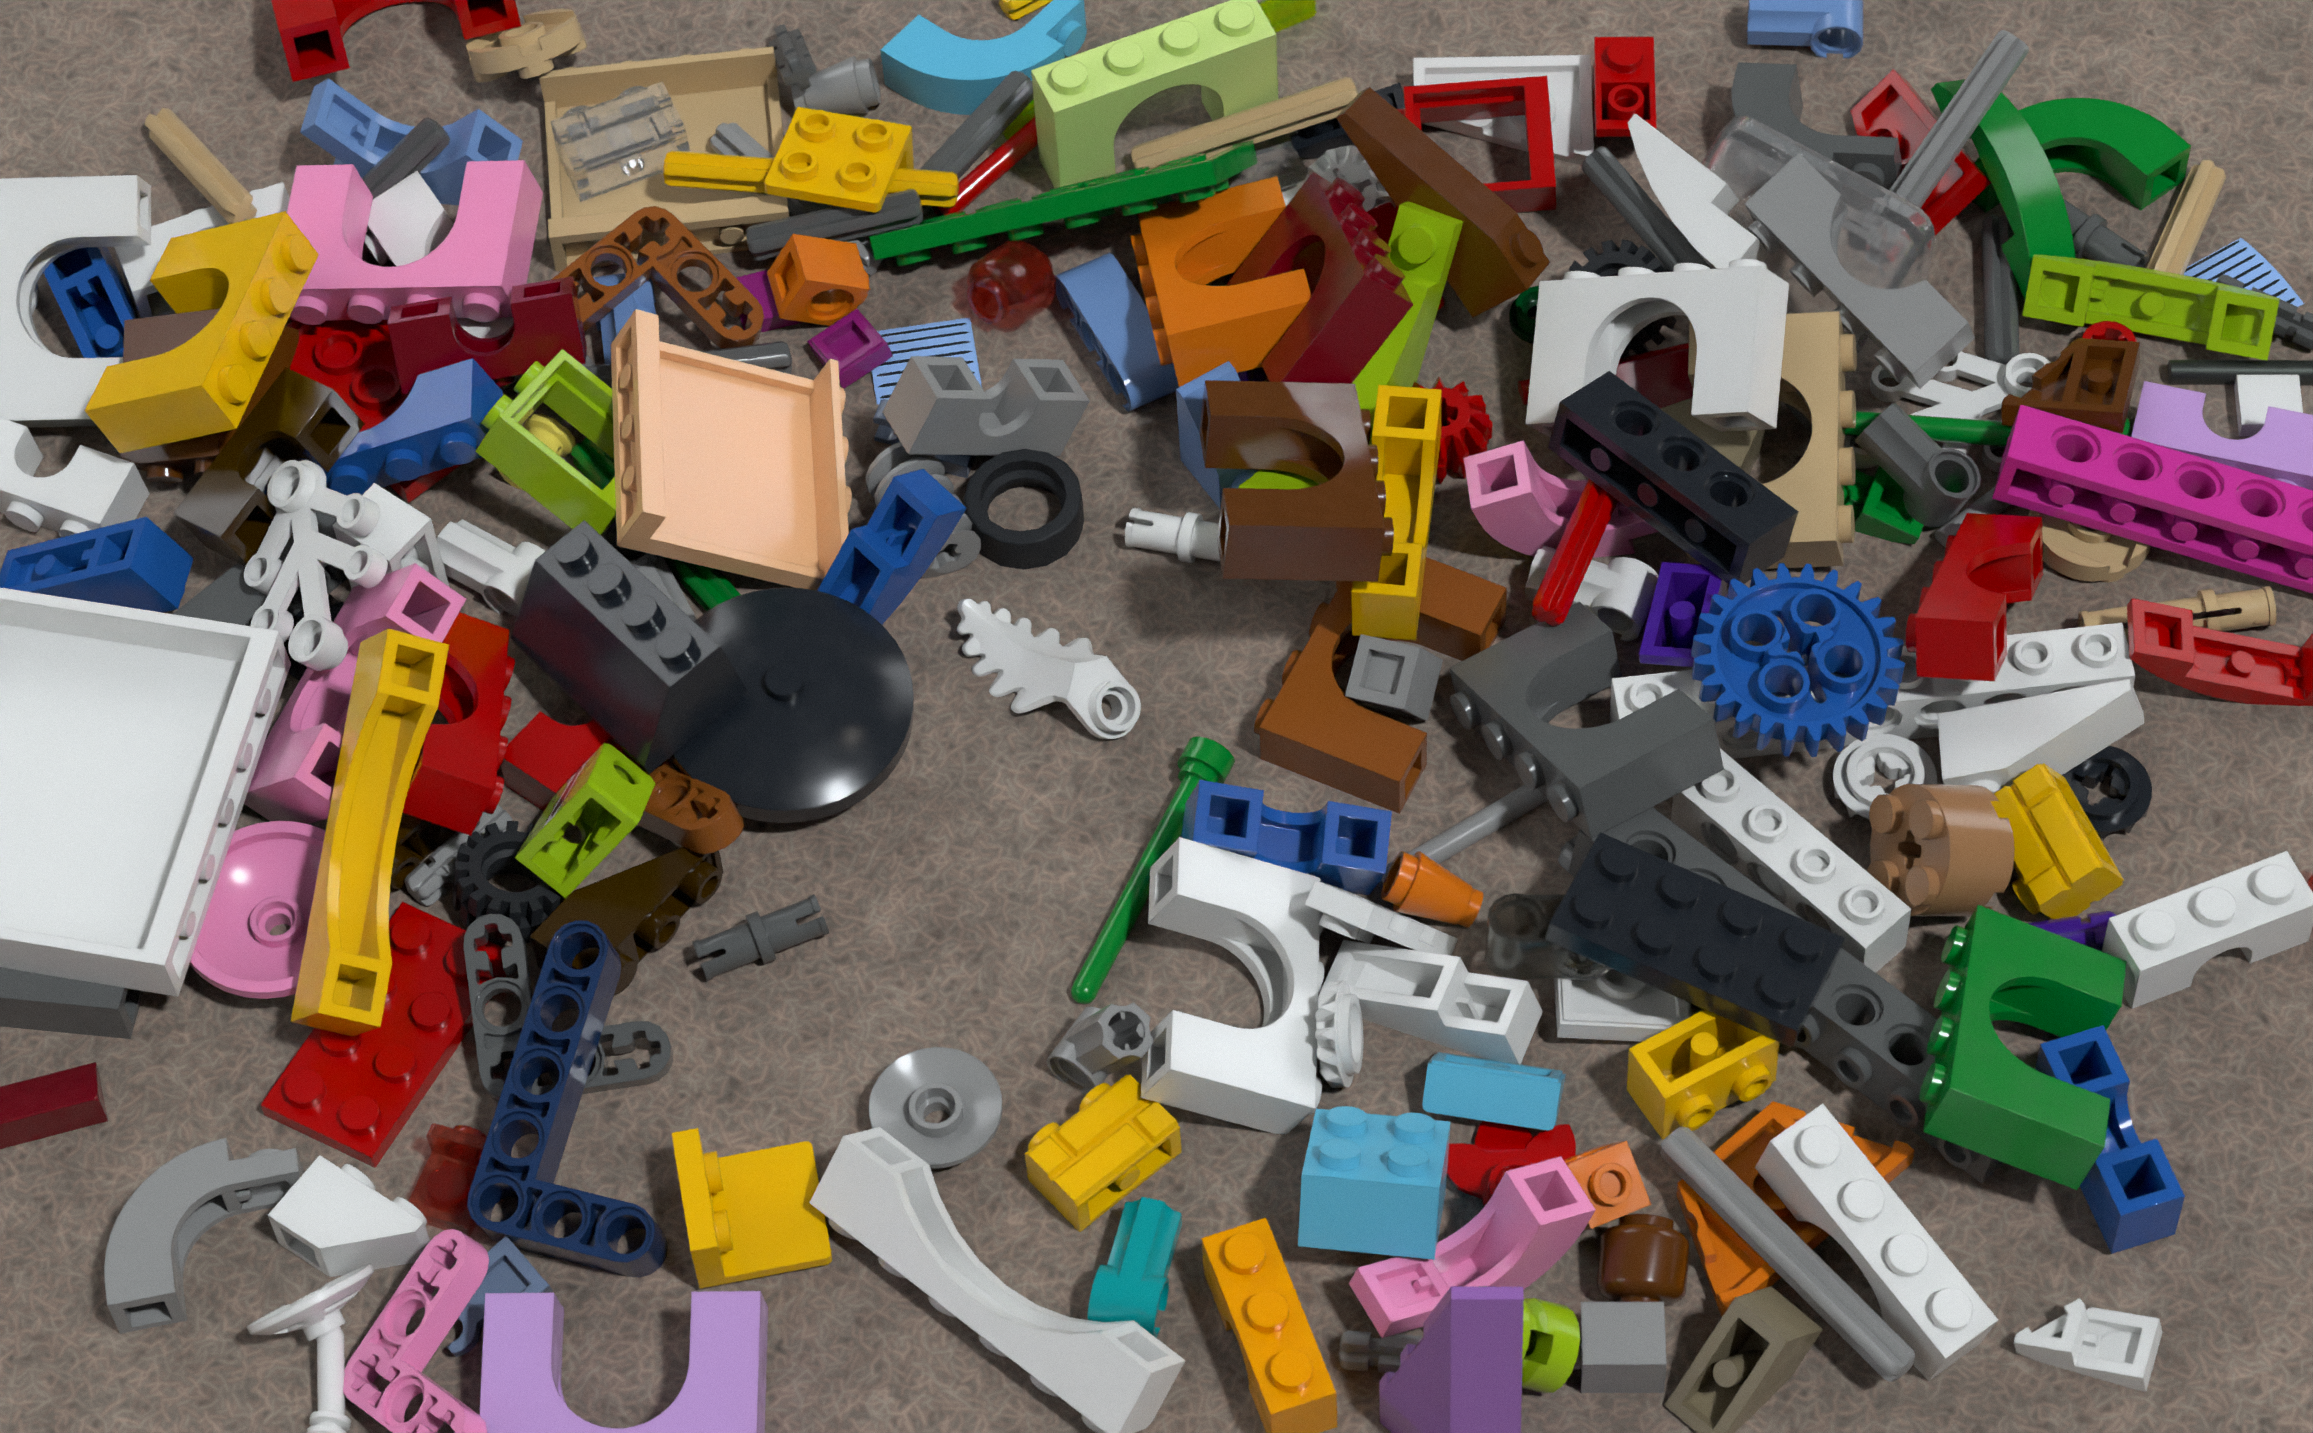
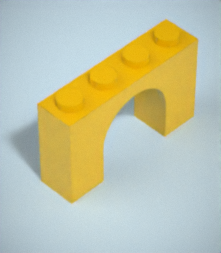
(206, 383)

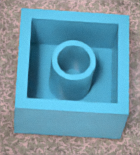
(1374, 1183)

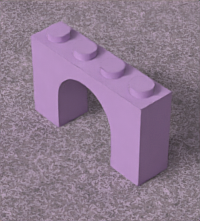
(719, 1394)

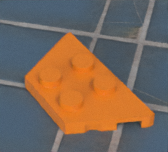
(1727, 1258)

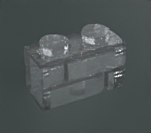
(618, 140)

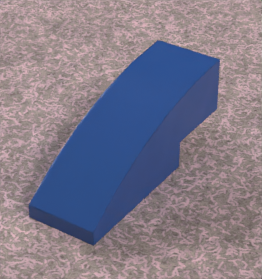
(896, 546)

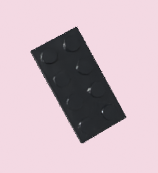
(1695, 939)

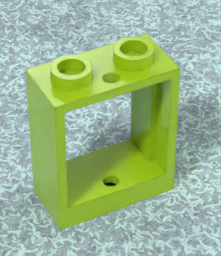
(536, 468)

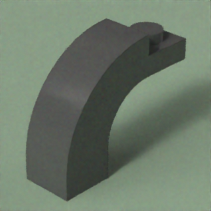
(1774, 98)

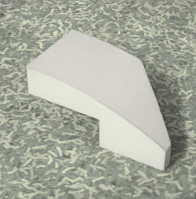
(2096, 1344)

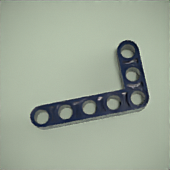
(552, 1117)

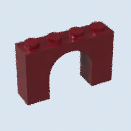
(1350, 278)

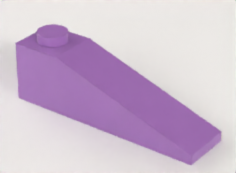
(1462, 1369)

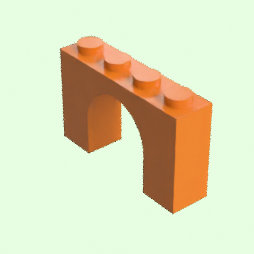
(1197, 243)

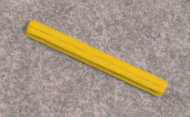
(749, 174)

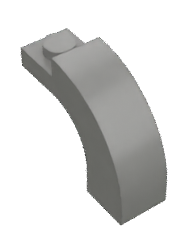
(171, 1214)

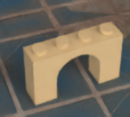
(1814, 383)

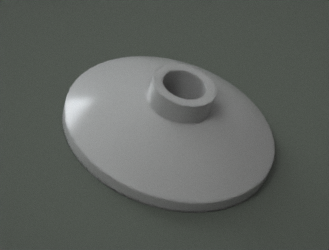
(938, 1082)

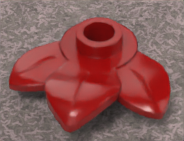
(1502, 1148)

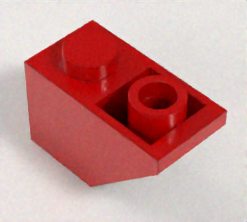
(1622, 84)

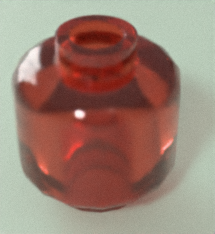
(1011, 284)

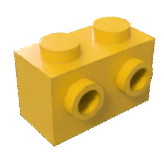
(1698, 1070)

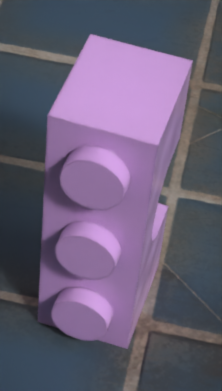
(2278, 451)

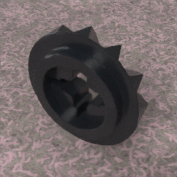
(2128, 787)

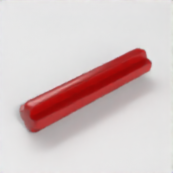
(1573, 555)

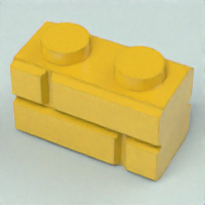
(2055, 846)
(1102, 1151)

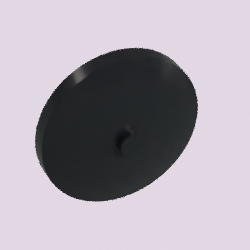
(820, 710)

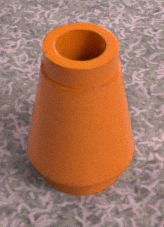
(1430, 891)

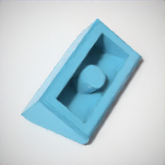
(1493, 1091)

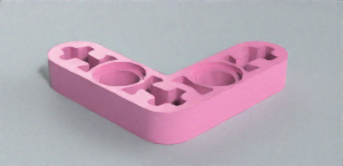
(402, 1357)

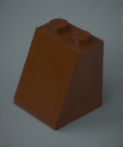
(164, 333)

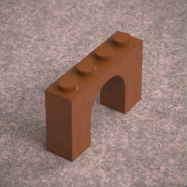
(1338, 742)

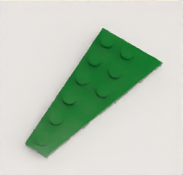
(1078, 204)

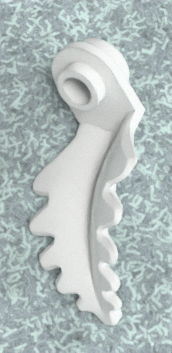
(1046, 670)

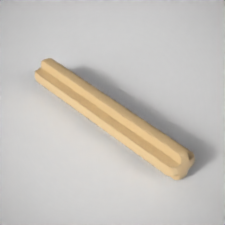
(1251, 124)
(200, 166)

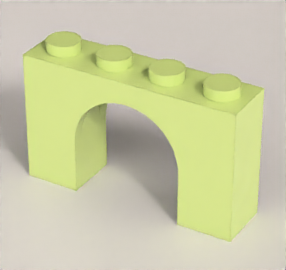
(1090, 93)

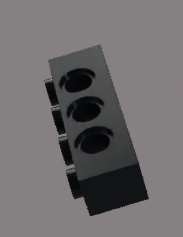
(1672, 479)

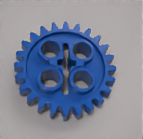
(1848, 642)

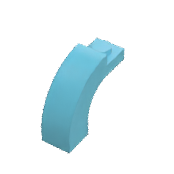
(961, 73)

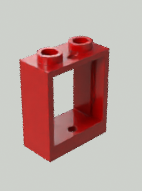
(1498, 99)

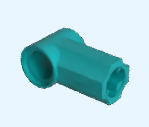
(1137, 1271)

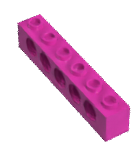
(2159, 497)

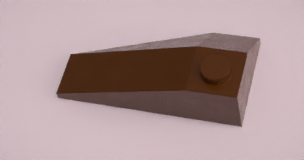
(1494, 249)

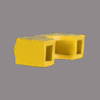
(1408, 453)

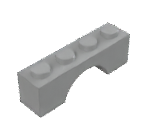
(1909, 324)

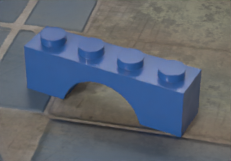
(427, 433)

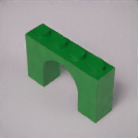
(1981, 1090)

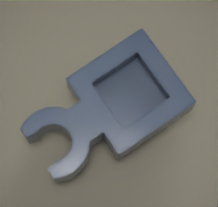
(506, 1273)

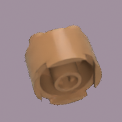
(1940, 847)

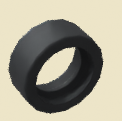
(1028, 547)

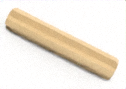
(2188, 218)

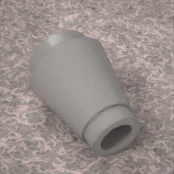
(841, 88)

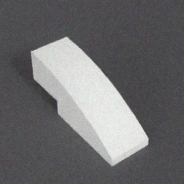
(1693, 198)
(1439, 1000)

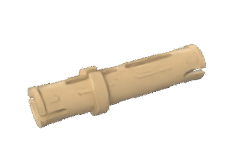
(2251, 610)

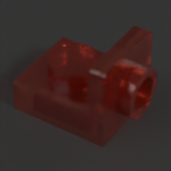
(448, 1177)

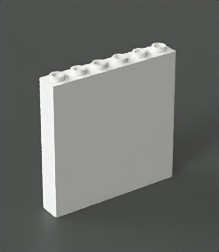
(121, 781)

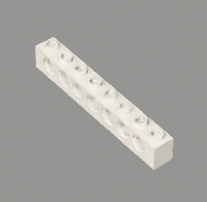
(2033, 666)

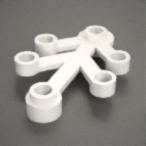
(1955, 401)
(297, 494)

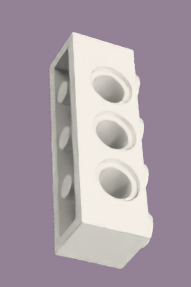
(1793, 862)

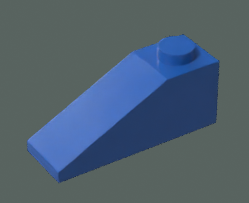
(92, 300)
(112, 565)

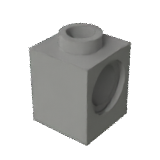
(1394, 677)

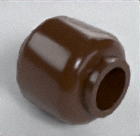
(1643, 1261)

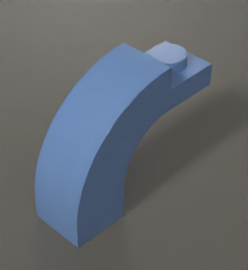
(364, 137)

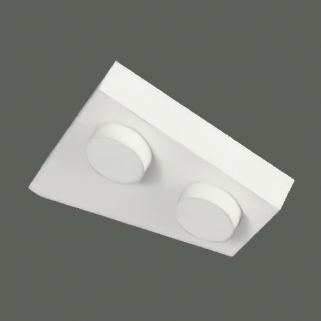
(1362, 919)

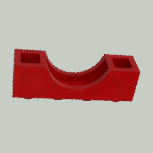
(1963, 612)
(461, 759)

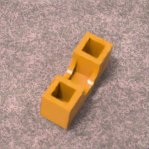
(1271, 1329)

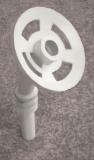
(321, 1320)

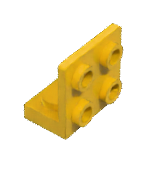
(839, 159)
(750, 1210)

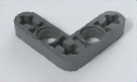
(499, 1043)

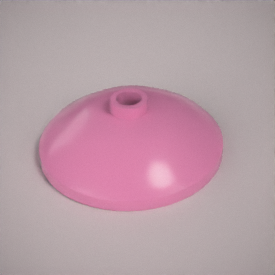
(262, 884)

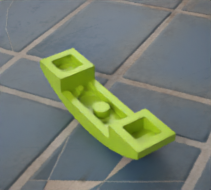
(2152, 304)

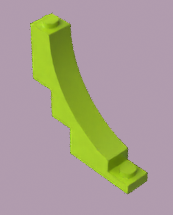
(1423, 251)

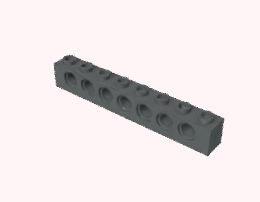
(1859, 1021)

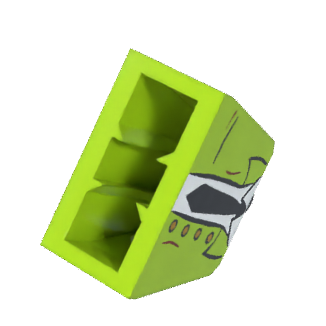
(604, 803)

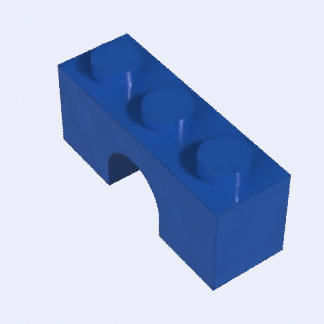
(1338, 843)
(2131, 1181)

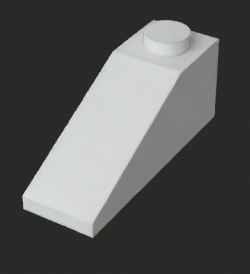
(2061, 728)

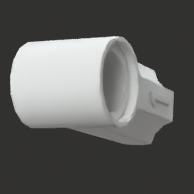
(488, 564)
(1613, 592)

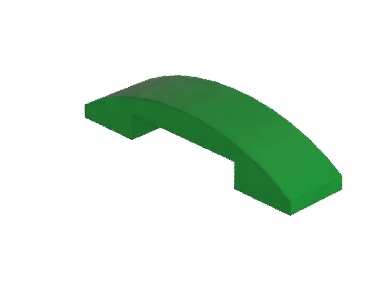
(2021, 181)

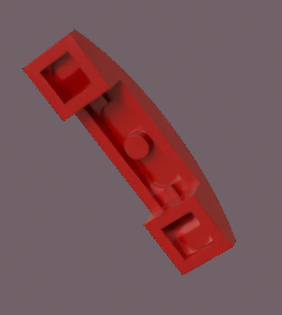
(2218, 661)

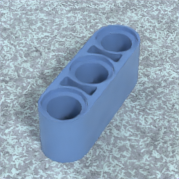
(1118, 326)

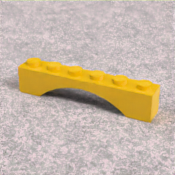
(347, 935)

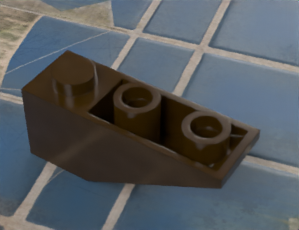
(635, 907)

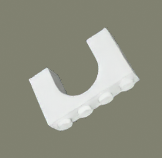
(37, 226)
(1735, 320)
(1260, 916)

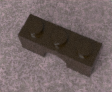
(290, 422)

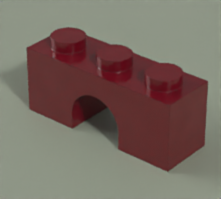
(545, 322)

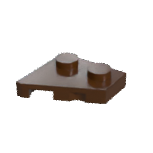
(2086, 384)

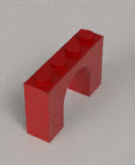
(315, 28)

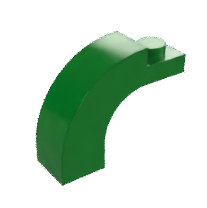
(2107, 142)

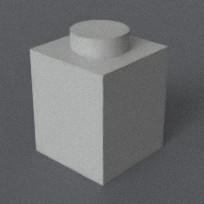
(1622, 1347)

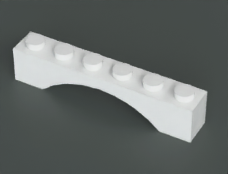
(892, 1206)

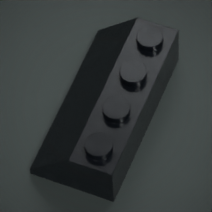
(622, 648)

